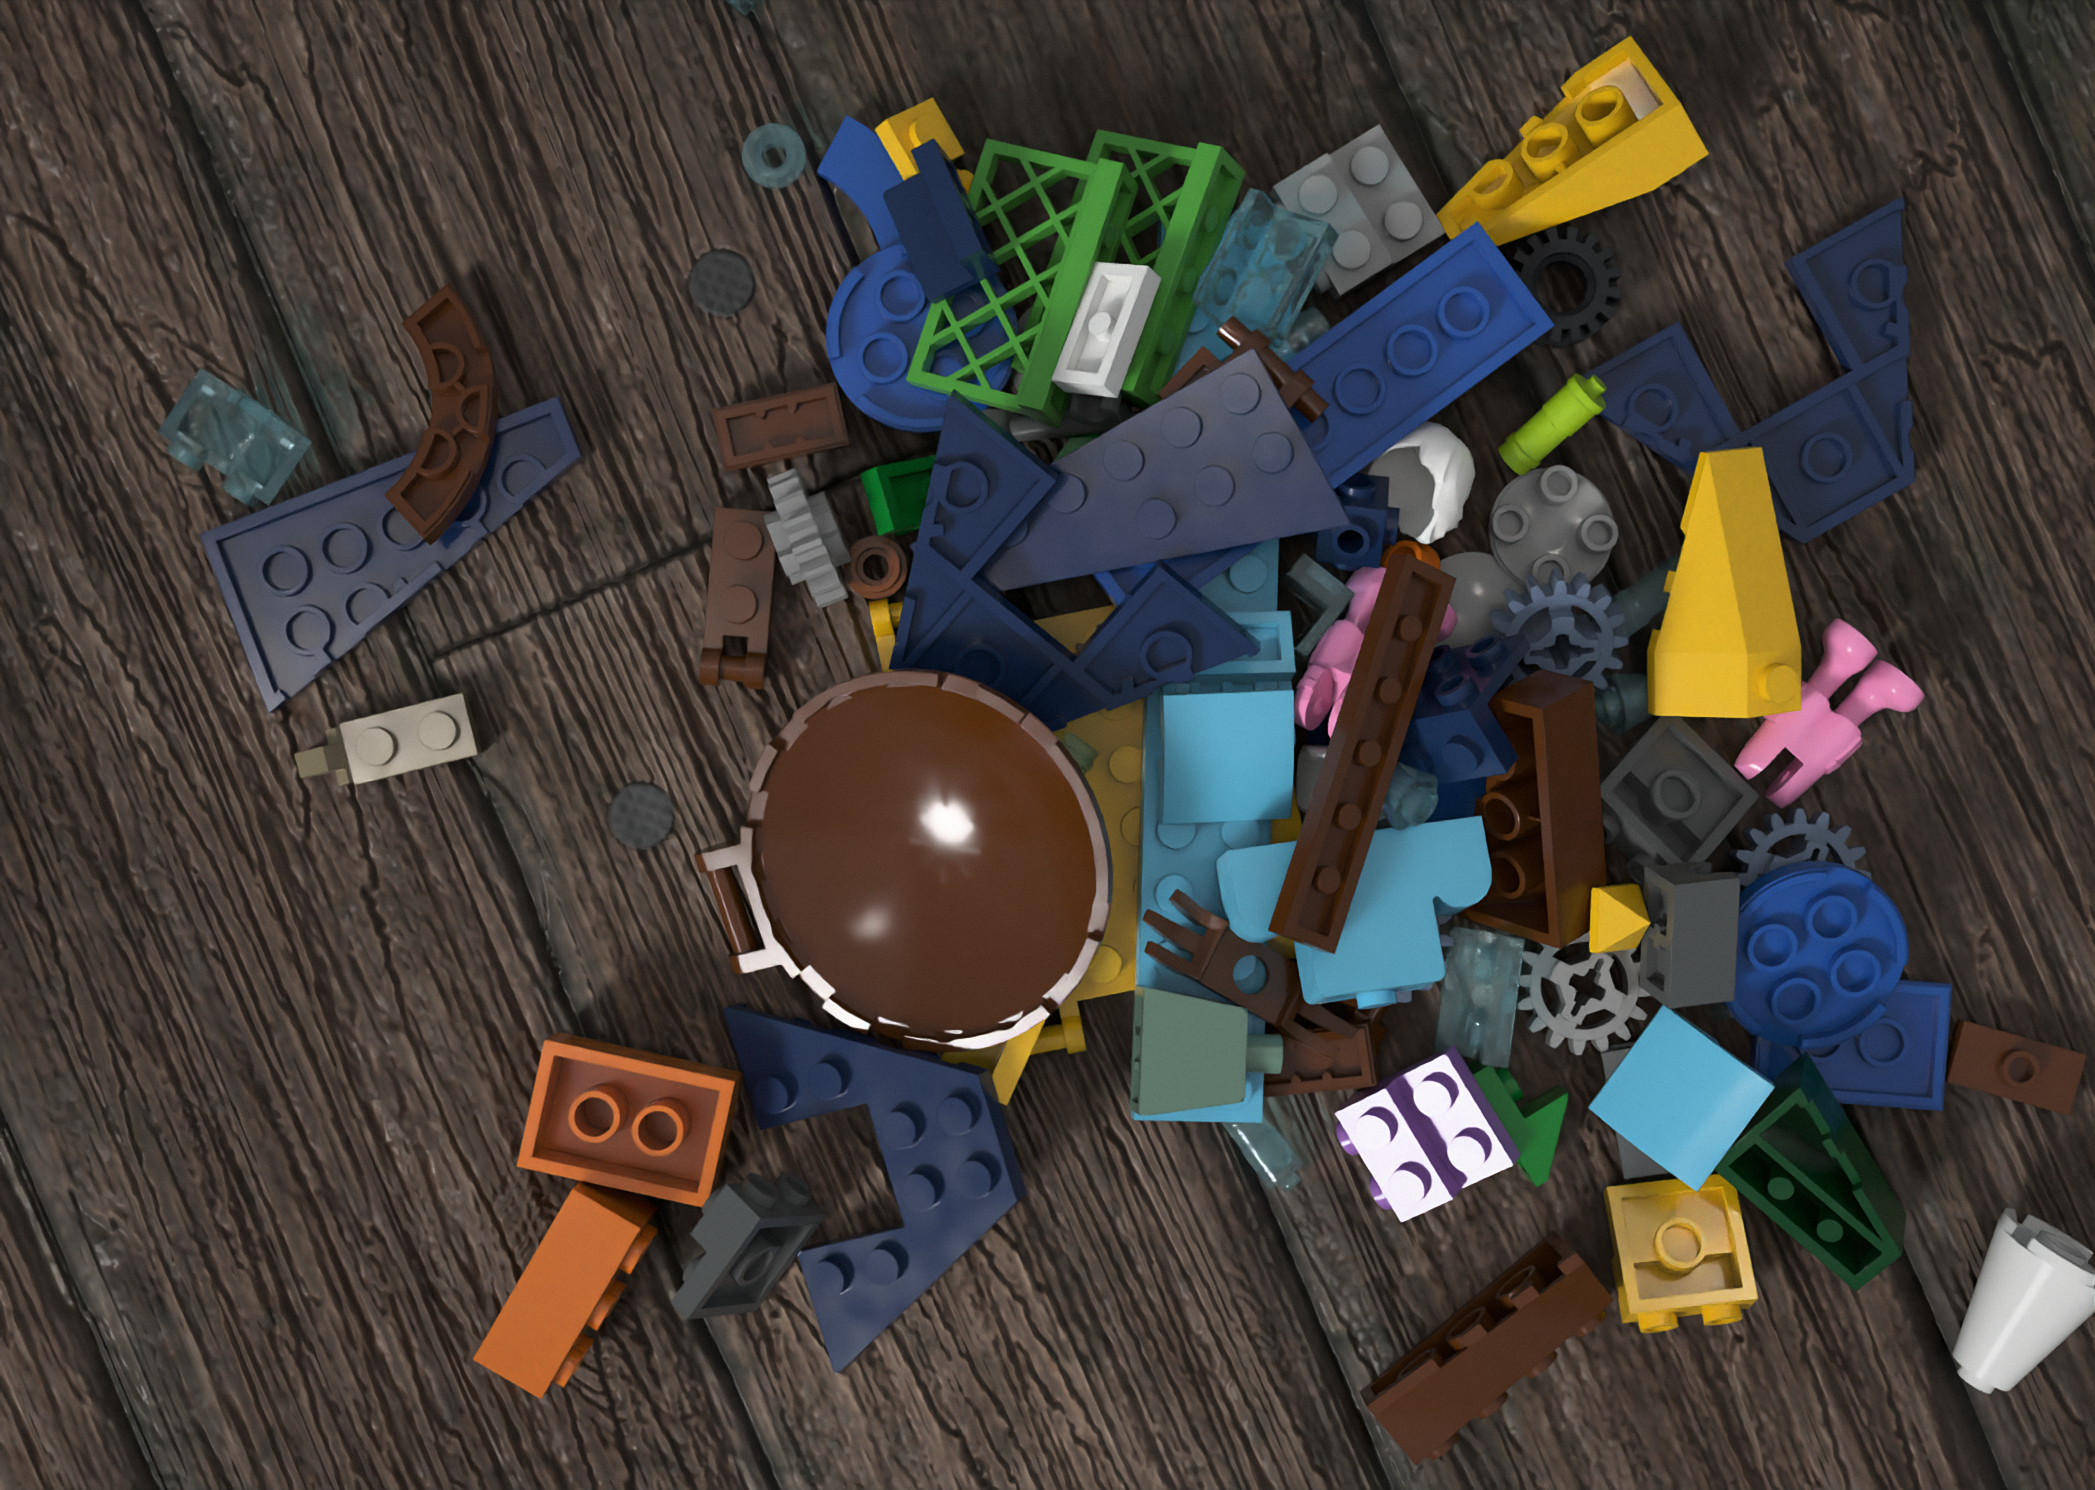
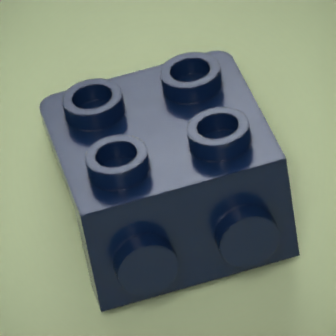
(1451, 722)

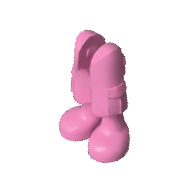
(1337, 652)
(1821, 736)

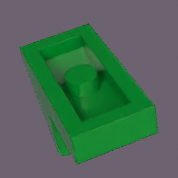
(898, 494)
(1532, 1126)

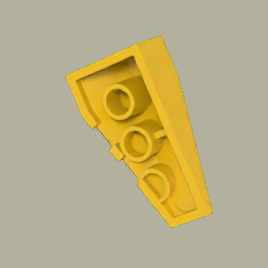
(1599, 146)
(1730, 615)

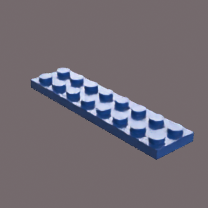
(1394, 370)

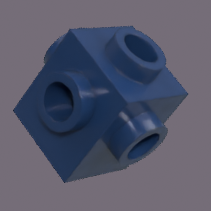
(1372, 526)

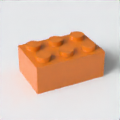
(629, 1119)
(568, 1287)

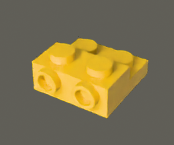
(1679, 1253)

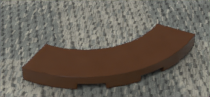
(462, 415)

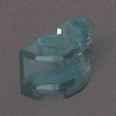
(234, 437)

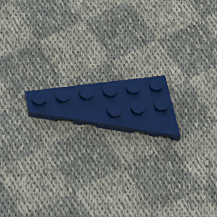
(1175, 481)
(343, 561)

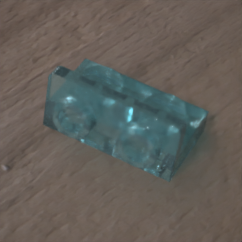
(1264, 267)
(1480, 995)

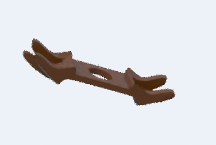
(1213, 968)

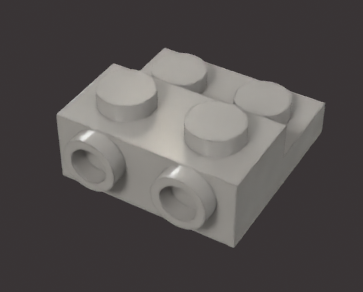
(1368, 203)

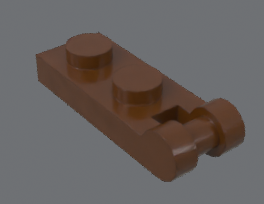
(739, 598)

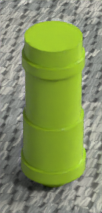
(1556, 421)

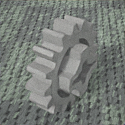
(807, 538)
(1570, 1008)

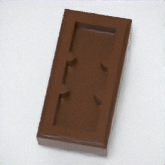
(781, 427)
(2014, 1067)
(1312, 1072)

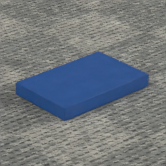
(1890, 1063)

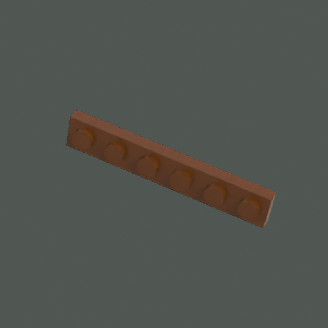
(1362, 753)

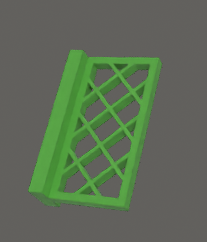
(1094, 237)
(1188, 247)

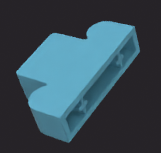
(1391, 925)

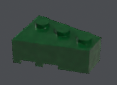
(1817, 1177)

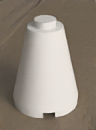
(2024, 1302)

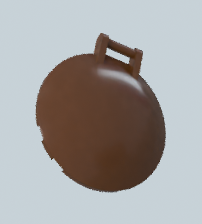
(919, 861)

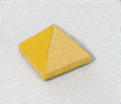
(1617, 918)

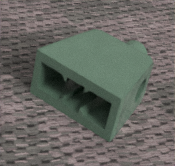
(1193, 1052)

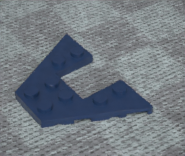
(1830, 448)
(964, 627)
(940, 1147)

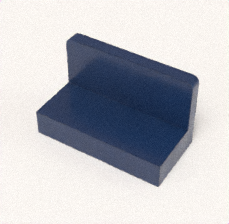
(940, 226)

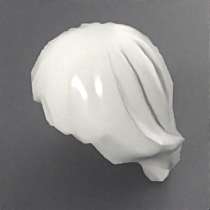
(1427, 480)

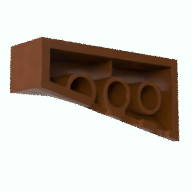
(1544, 812)
(1487, 1348)

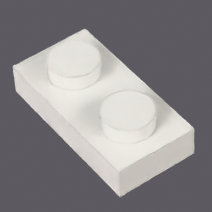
(1106, 329)

